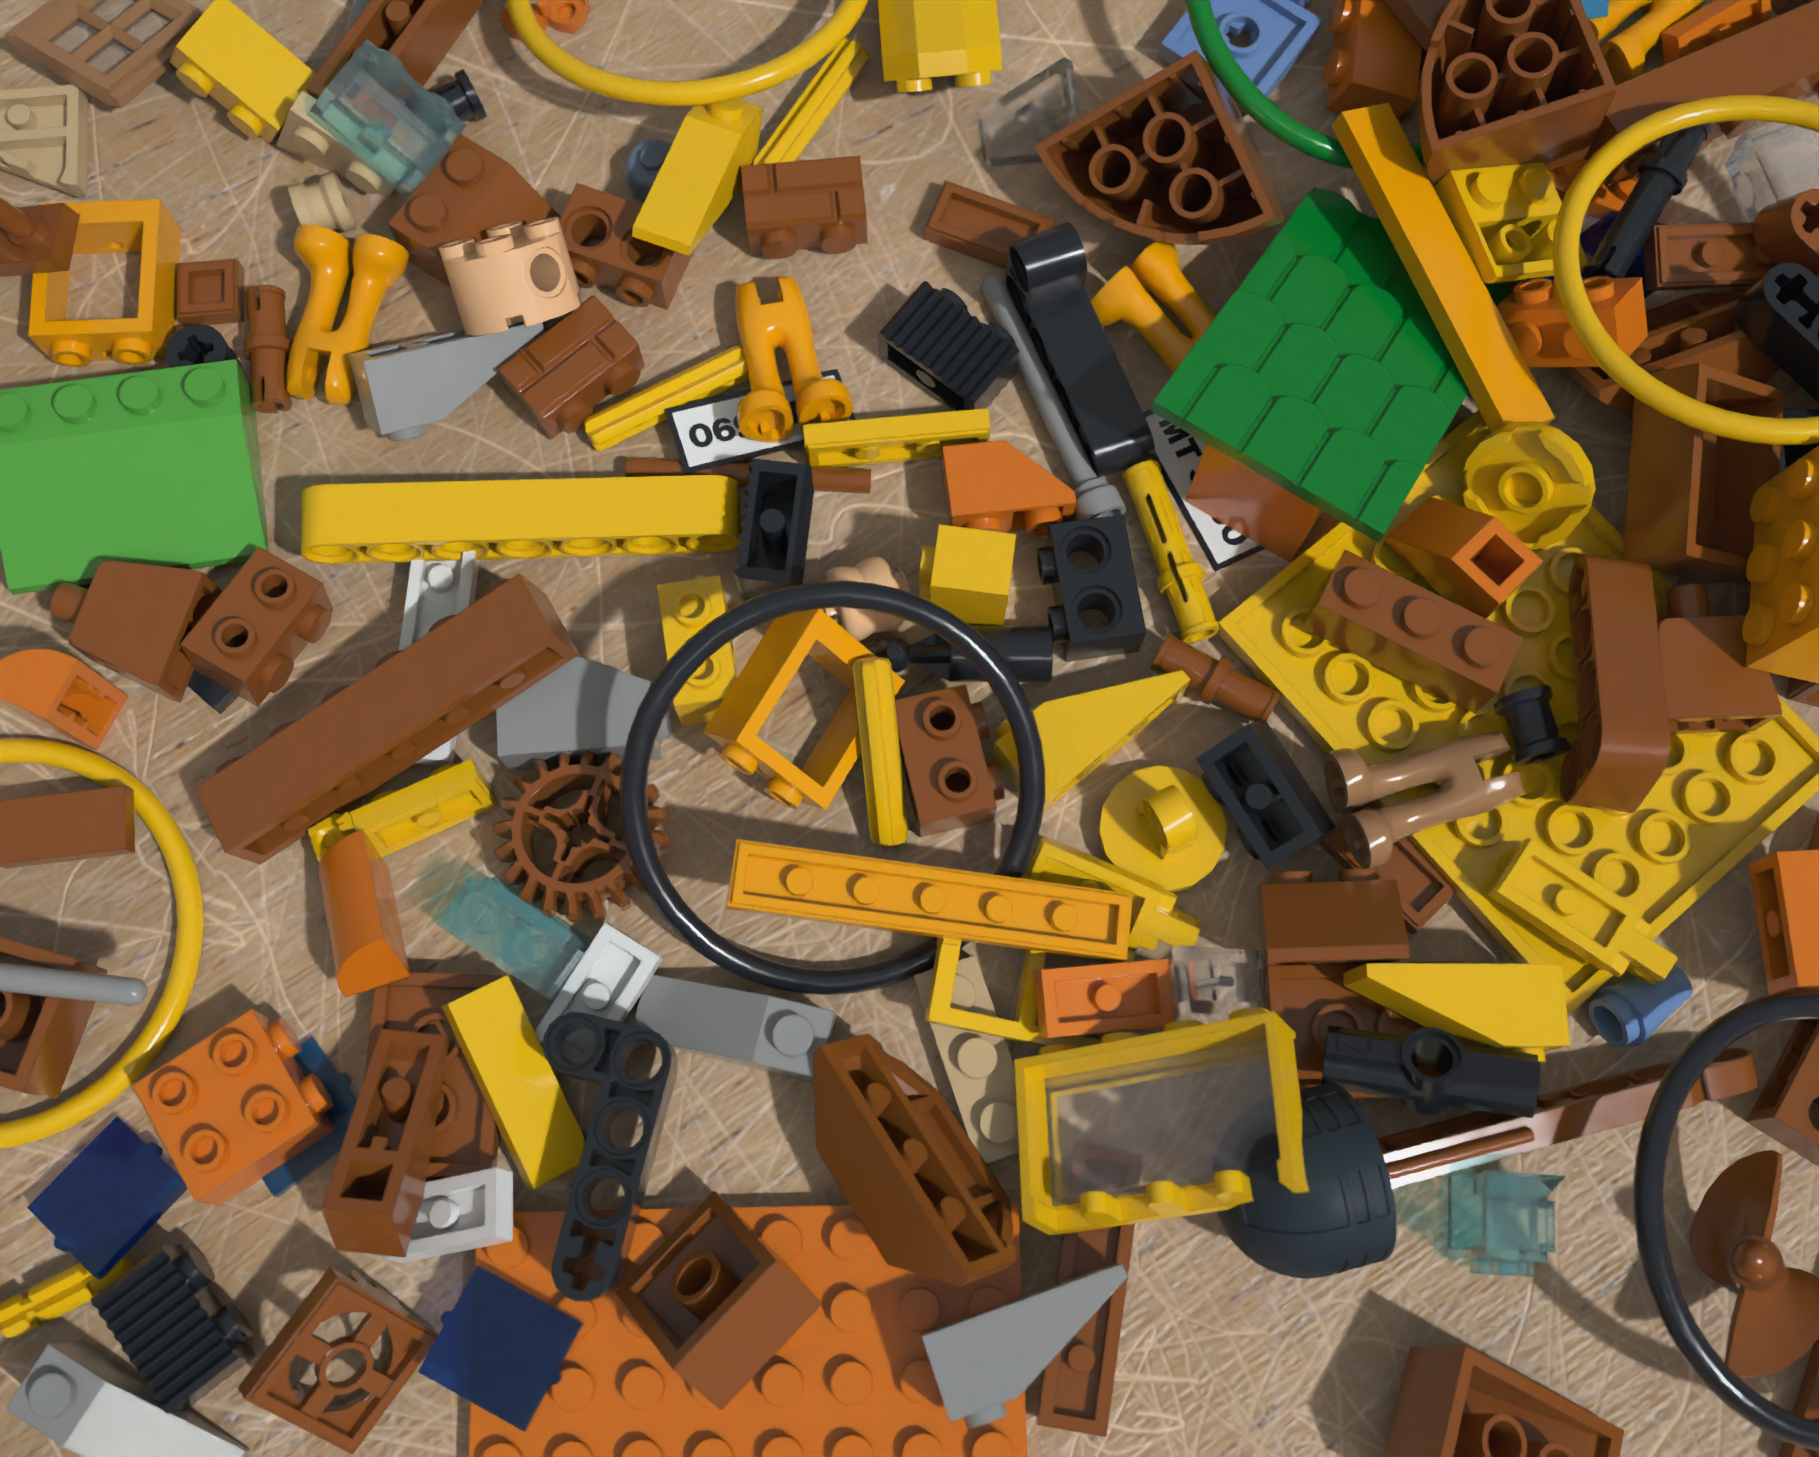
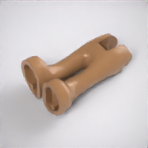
(1449, 764)

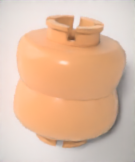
(862, 622)

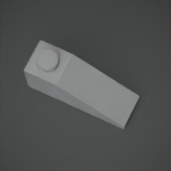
(430, 376)
(736, 1025)
(1004, 1348)
(109, 1411)

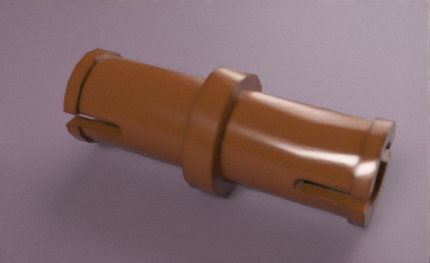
(267, 348)
(1216, 680)

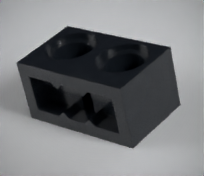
(1106, 588)

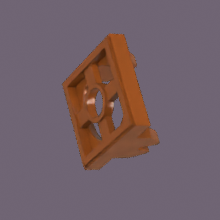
(350, 1423)

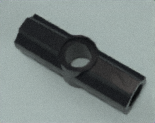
(1469, 1079)

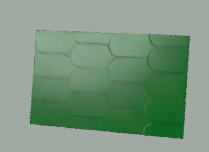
(1316, 384)

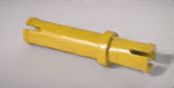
(1191, 612)

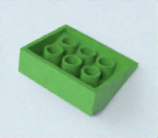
(129, 473)

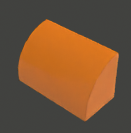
(60, 694)
(361, 916)

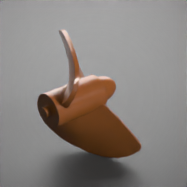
(1732, 1244)

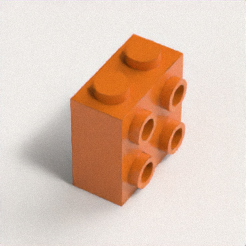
(236, 1106)

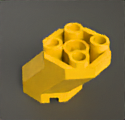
(939, 40)

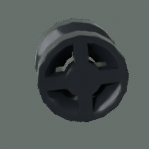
(198, 341)

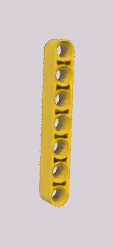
(519, 519)

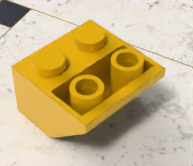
(1505, 219)

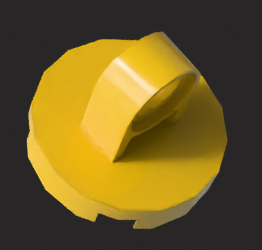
(1530, 481)
(1163, 827)

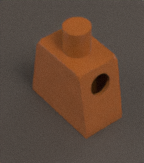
(137, 620)
(1706, 669)

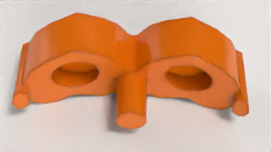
(562, 15)

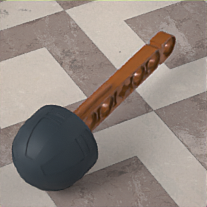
(1351, 1173)

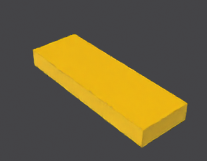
(893, 438)
(516, 1081)

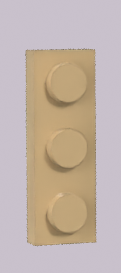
(977, 1066)

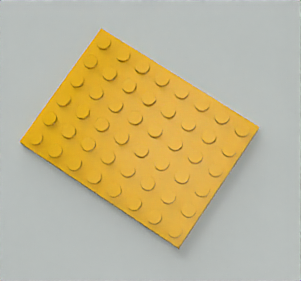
(1691, 829)

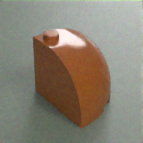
(1511, 86)
(1168, 161)

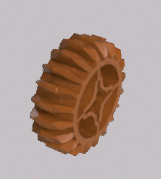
(572, 861)

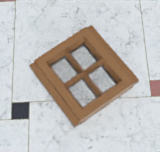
(105, 44)

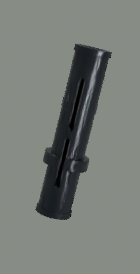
(1658, 180)

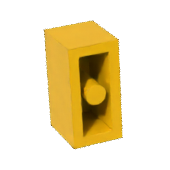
(241, 69)
(969, 573)

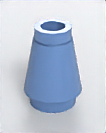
(1637, 1007)

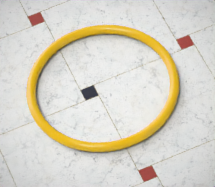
(689, 91)
(1577, 304)
(187, 944)

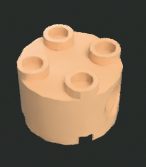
(511, 276)

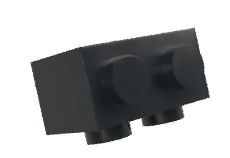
(1264, 794)

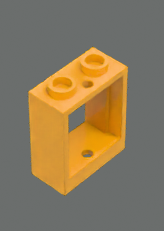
(113, 228)
(761, 687)

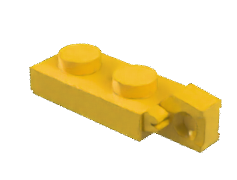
(412, 813)
(1152, 906)
(1580, 913)

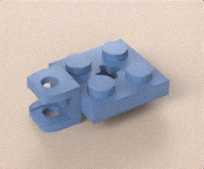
(1277, 40)

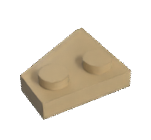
(46, 136)
(314, 144)

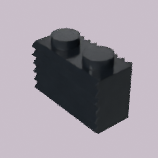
(949, 349)
(774, 527)
(175, 1326)

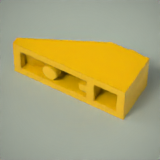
(699, 174)
(1088, 729)
(1476, 1003)

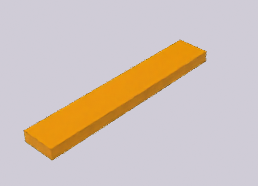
(1440, 267)
(929, 901)

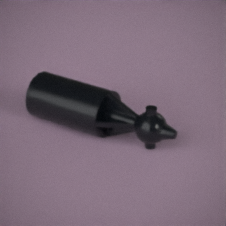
(1024, 649)

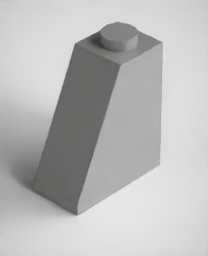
(572, 712)

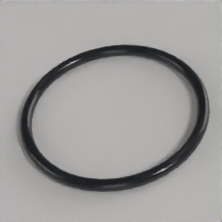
(723, 630)
(1649, 1211)

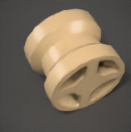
(323, 203)

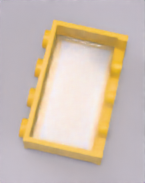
(1155, 1122)

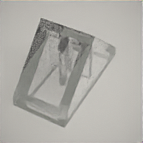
(1028, 116)
(1214, 982)

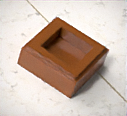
(210, 292)

